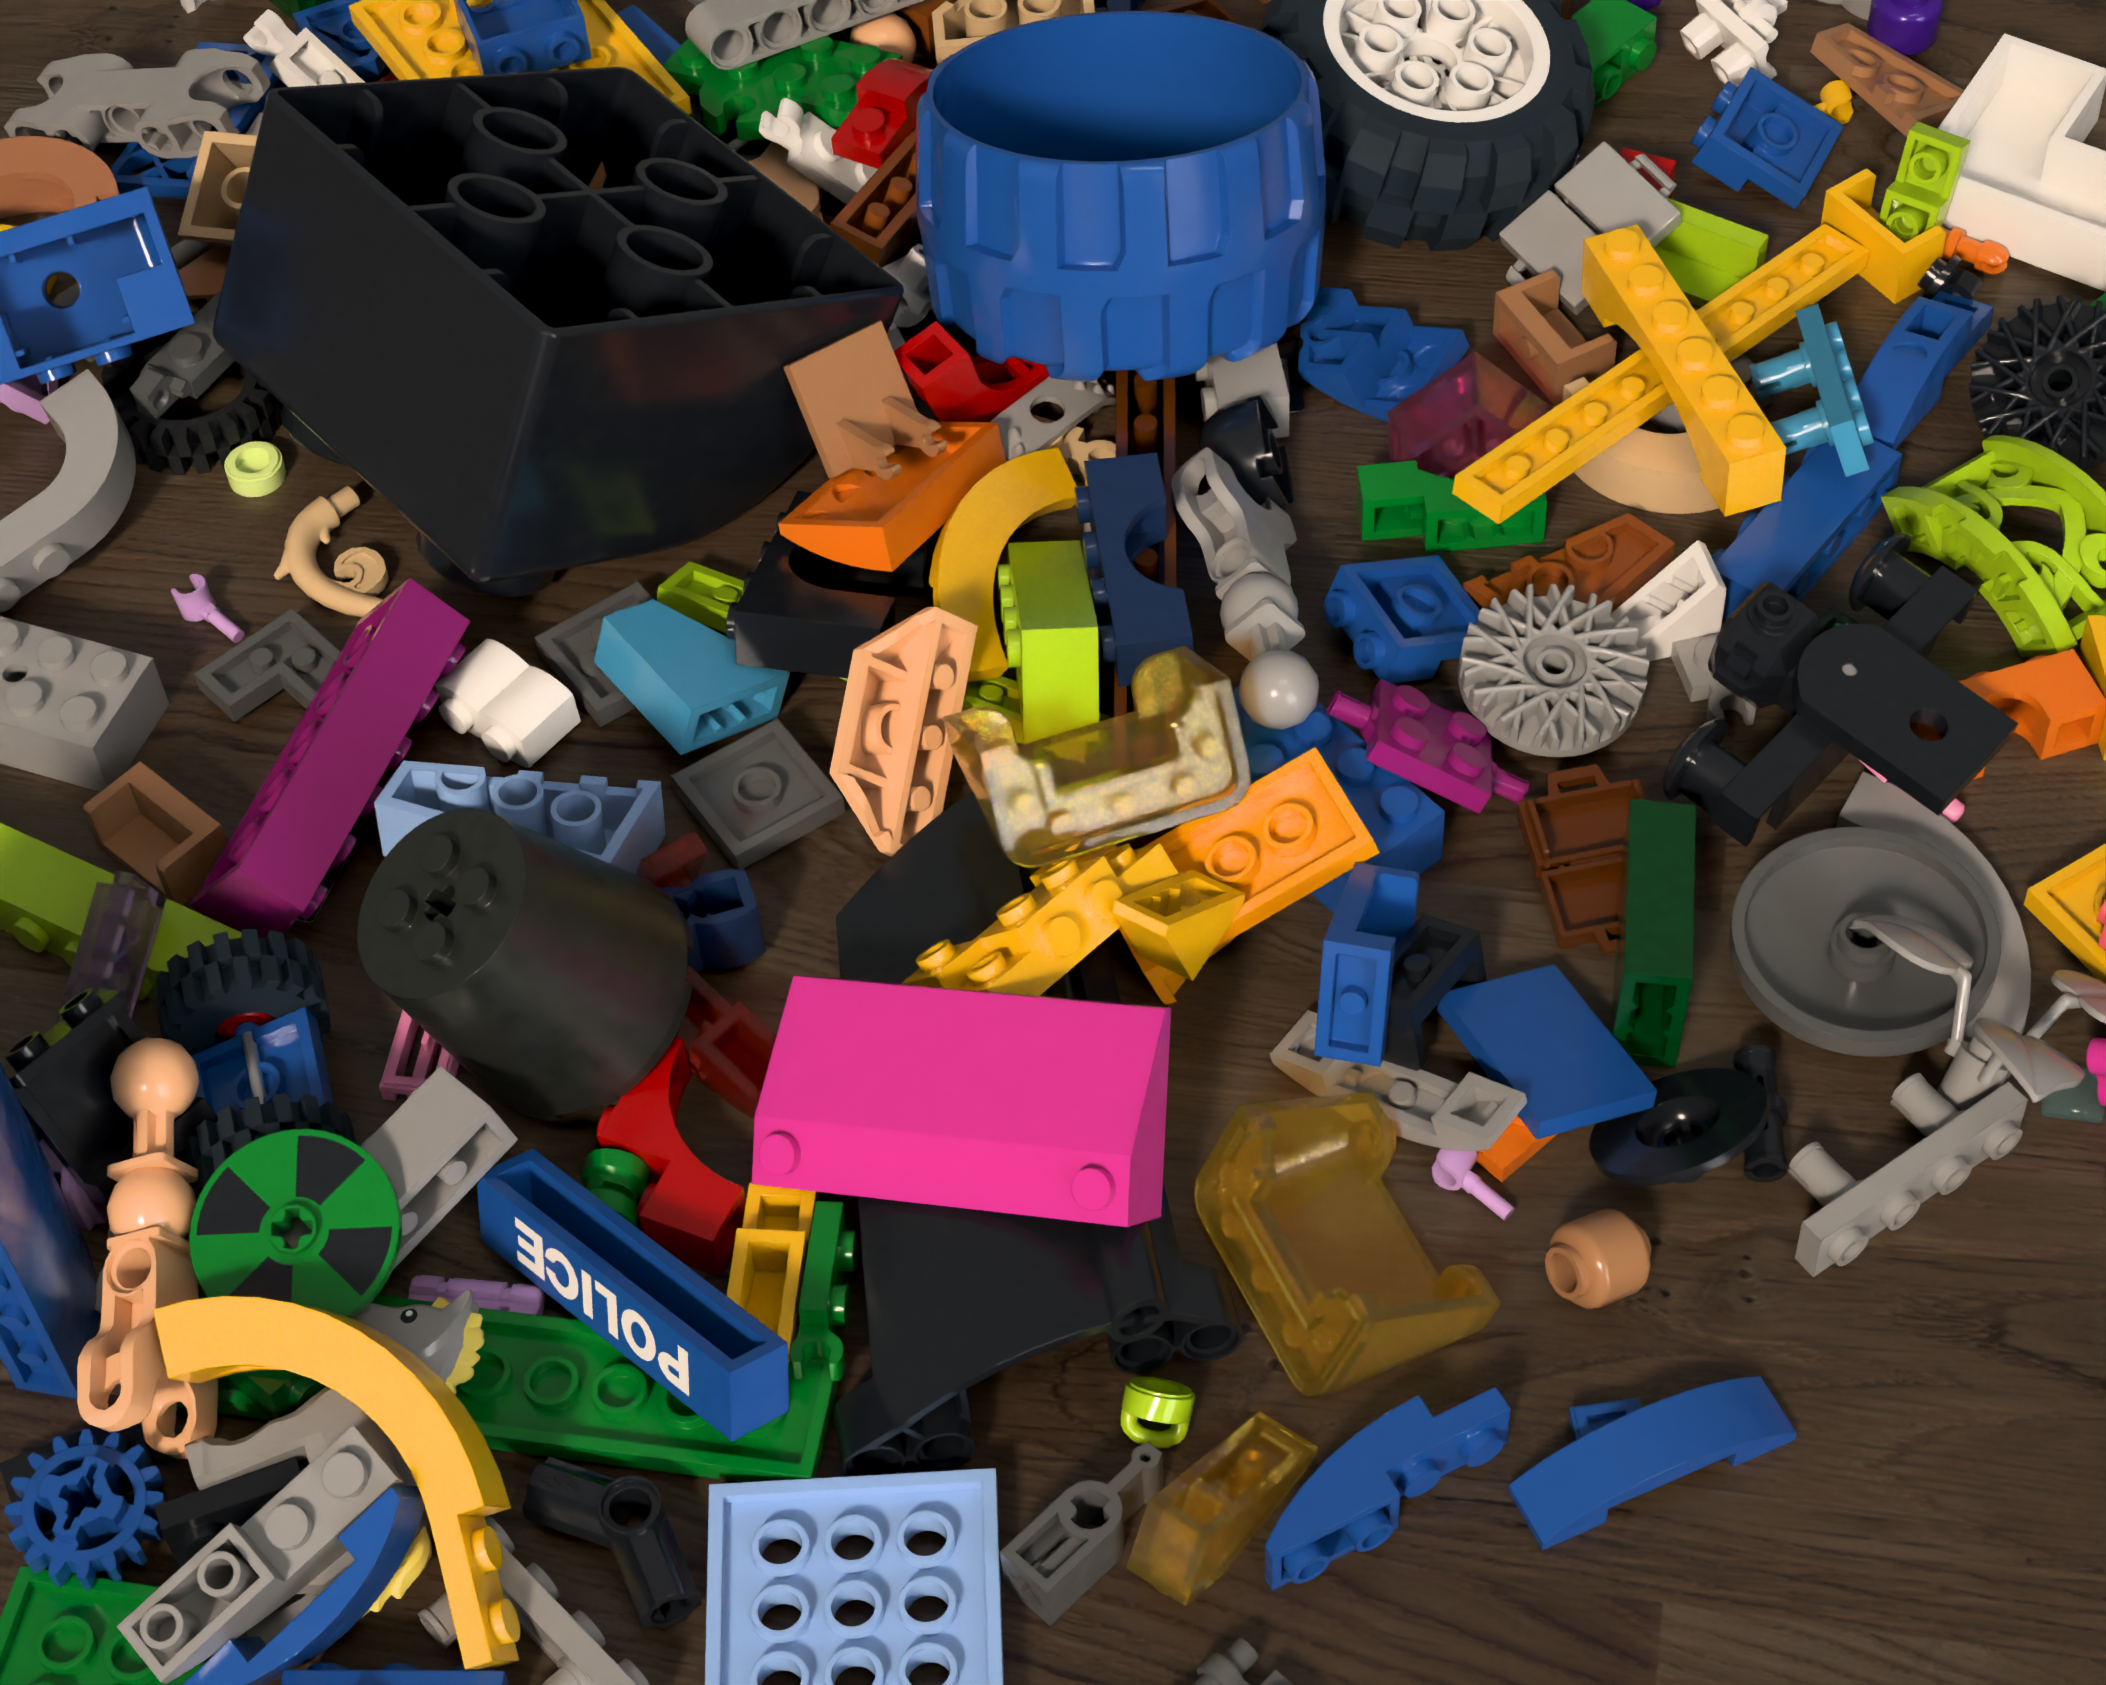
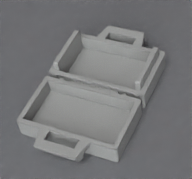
(1604, 197)

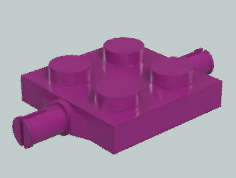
(1428, 745)

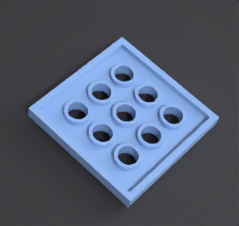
(890, 1578)

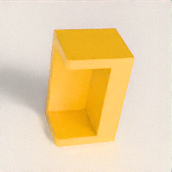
(1892, 264)

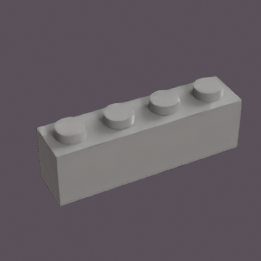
(432, 1154)

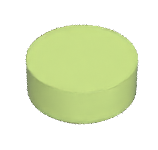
(255, 469)

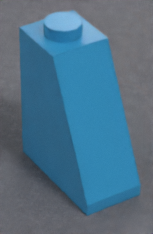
(685, 676)

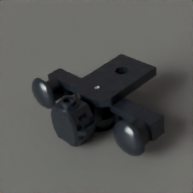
(1842, 696)

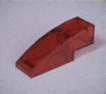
(725, 1046)

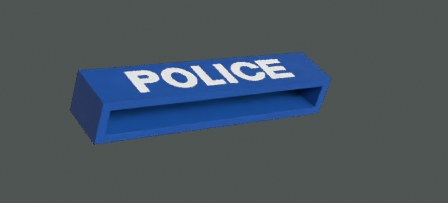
(635, 1294)

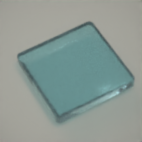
(2075, 1103)

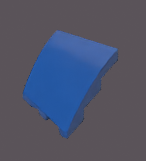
(1372, 353)

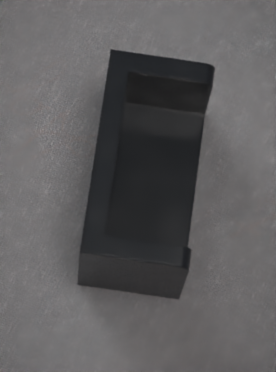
(1427, 965)

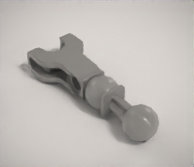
(1258, 608)

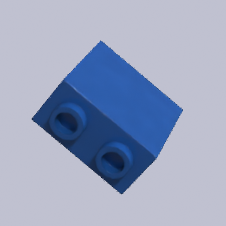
(524, 35)

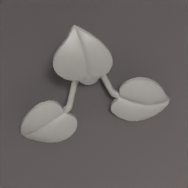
(1996, 1048)

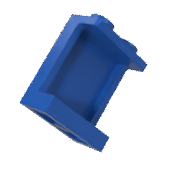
(1359, 962)

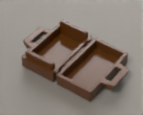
(1578, 852)

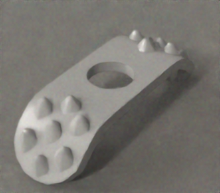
(1025, 434)

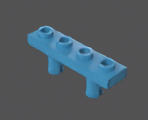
(1840, 412)

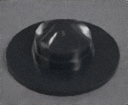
(1693, 1128)

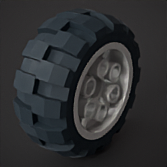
(1440, 109)

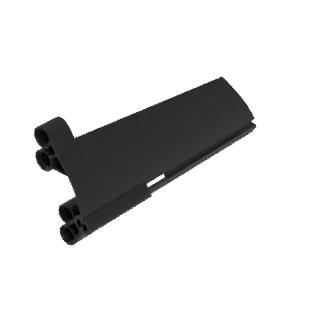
(986, 1289)

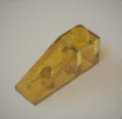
(1217, 1507)

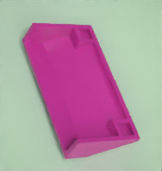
(967, 1100)

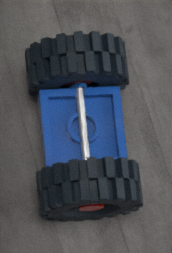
(255, 1028)

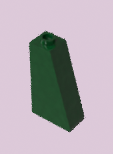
(1654, 931)

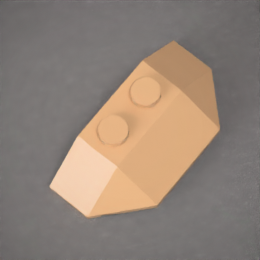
(891, 730)

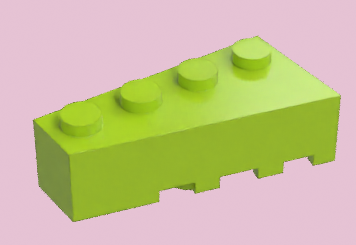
(1050, 636)

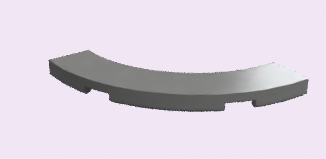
(1891, 809)

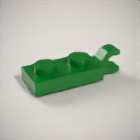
(823, 1295)

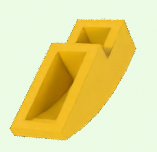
(772, 1256)

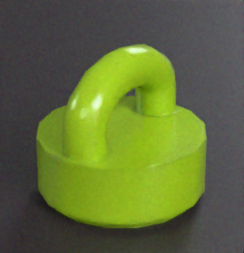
(1158, 1402)

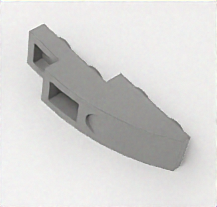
(263, 1562)

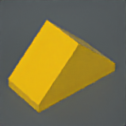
(1179, 920)

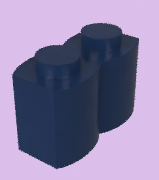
(720, 919)

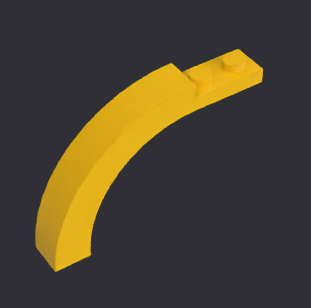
(408, 1403)

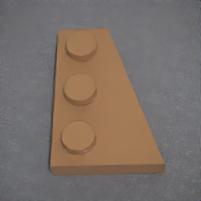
(1886, 78)

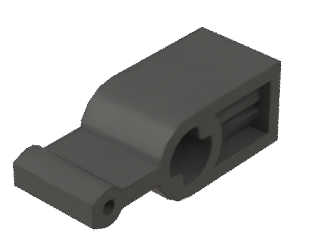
(1056, 1558)

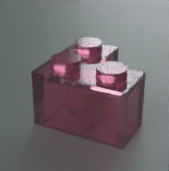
(1460, 417)

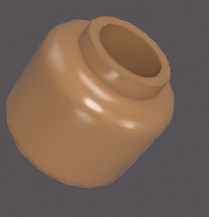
(1598, 1258)

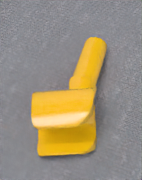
(1836, 101)

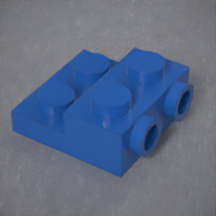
(1764, 138)
(1401, 615)

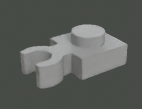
(1691, 663)

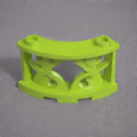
(2014, 473)

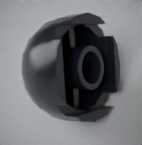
(1245, 440)

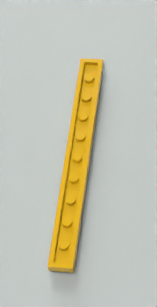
(1633, 390)

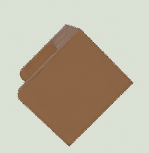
(1545, 340)
(156, 832)

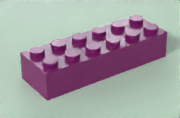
(334, 764)

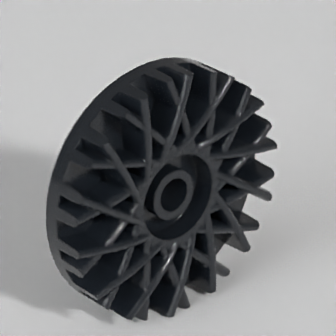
(2028, 360)

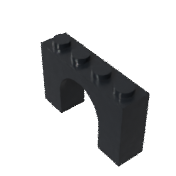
(807, 628)

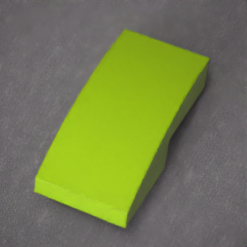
(1923, 181)

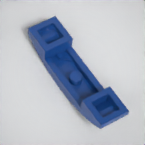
(1646, 1450)
(378, 1545)

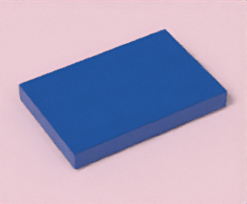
(1550, 1045)

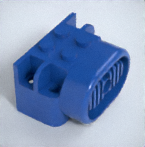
(123, 278)

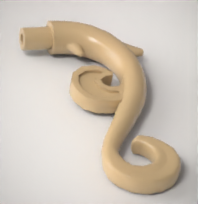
(361, 563)

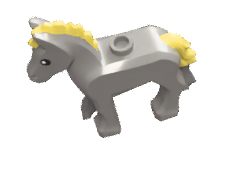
(441, 1337)

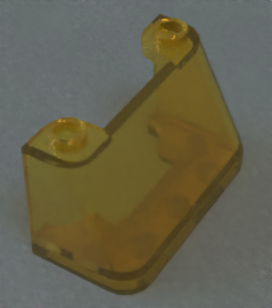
(1112, 778)
(1323, 1245)

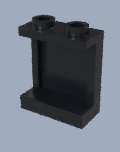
(69, 1094)

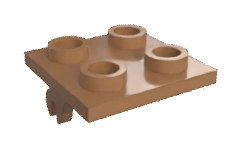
(859, 404)

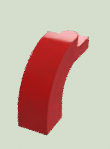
(883, 112)
(961, 385)

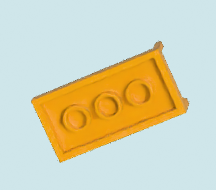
(1273, 846)

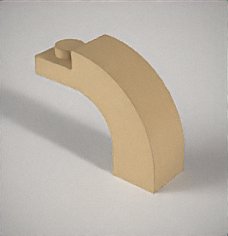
(1647, 471)

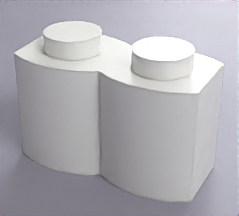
(507, 704)

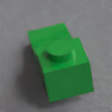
(1410, 502)

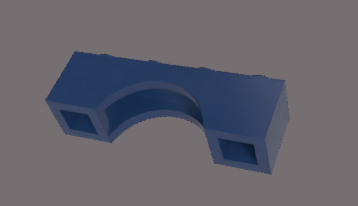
(1126, 516)

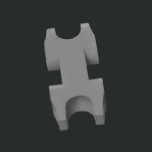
(156, 107)

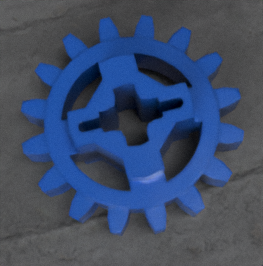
(72, 1482)

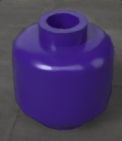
(1905, 24)

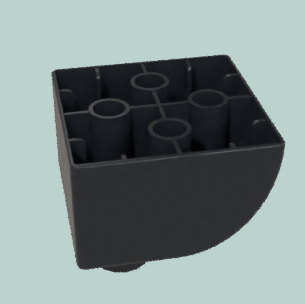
(524, 352)

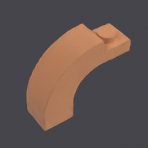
(50, 176)

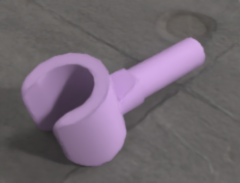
(201, 606)
(1454, 1172)

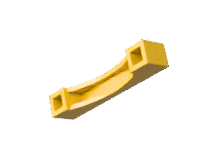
(1729, 433)

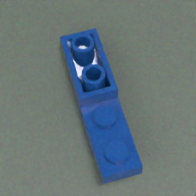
(1915, 359)
(1358, 1488)

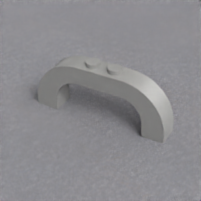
(82, 499)

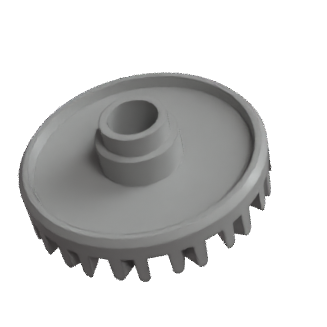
(1552, 672)

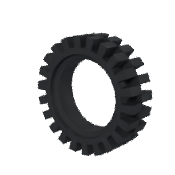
(195, 438)

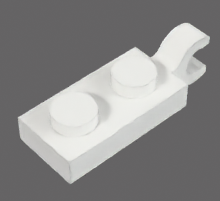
(299, 58)
(812, 150)

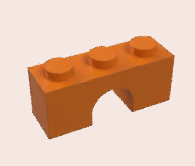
(2048, 697)

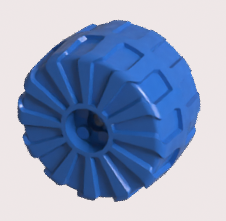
(1121, 192)

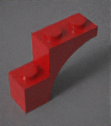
(685, 1203)

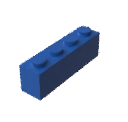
(1810, 527)

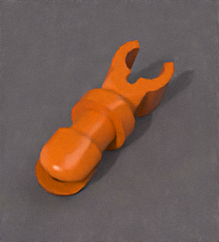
(1986, 256)

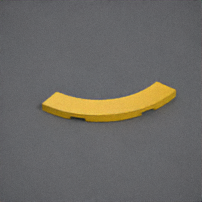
(976, 534)

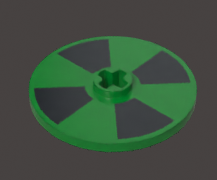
(286, 1177)

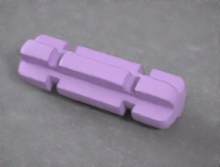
(487, 1294)

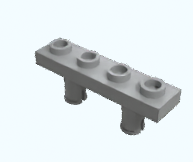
(1893, 1194)
(567, 1639)

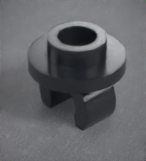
(1945, 278)

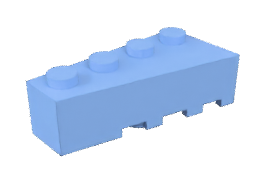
(589, 816)

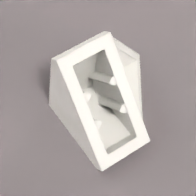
(1677, 603)

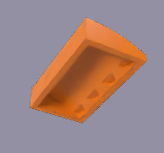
(884, 521)

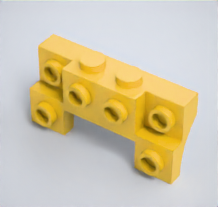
(1050, 927)

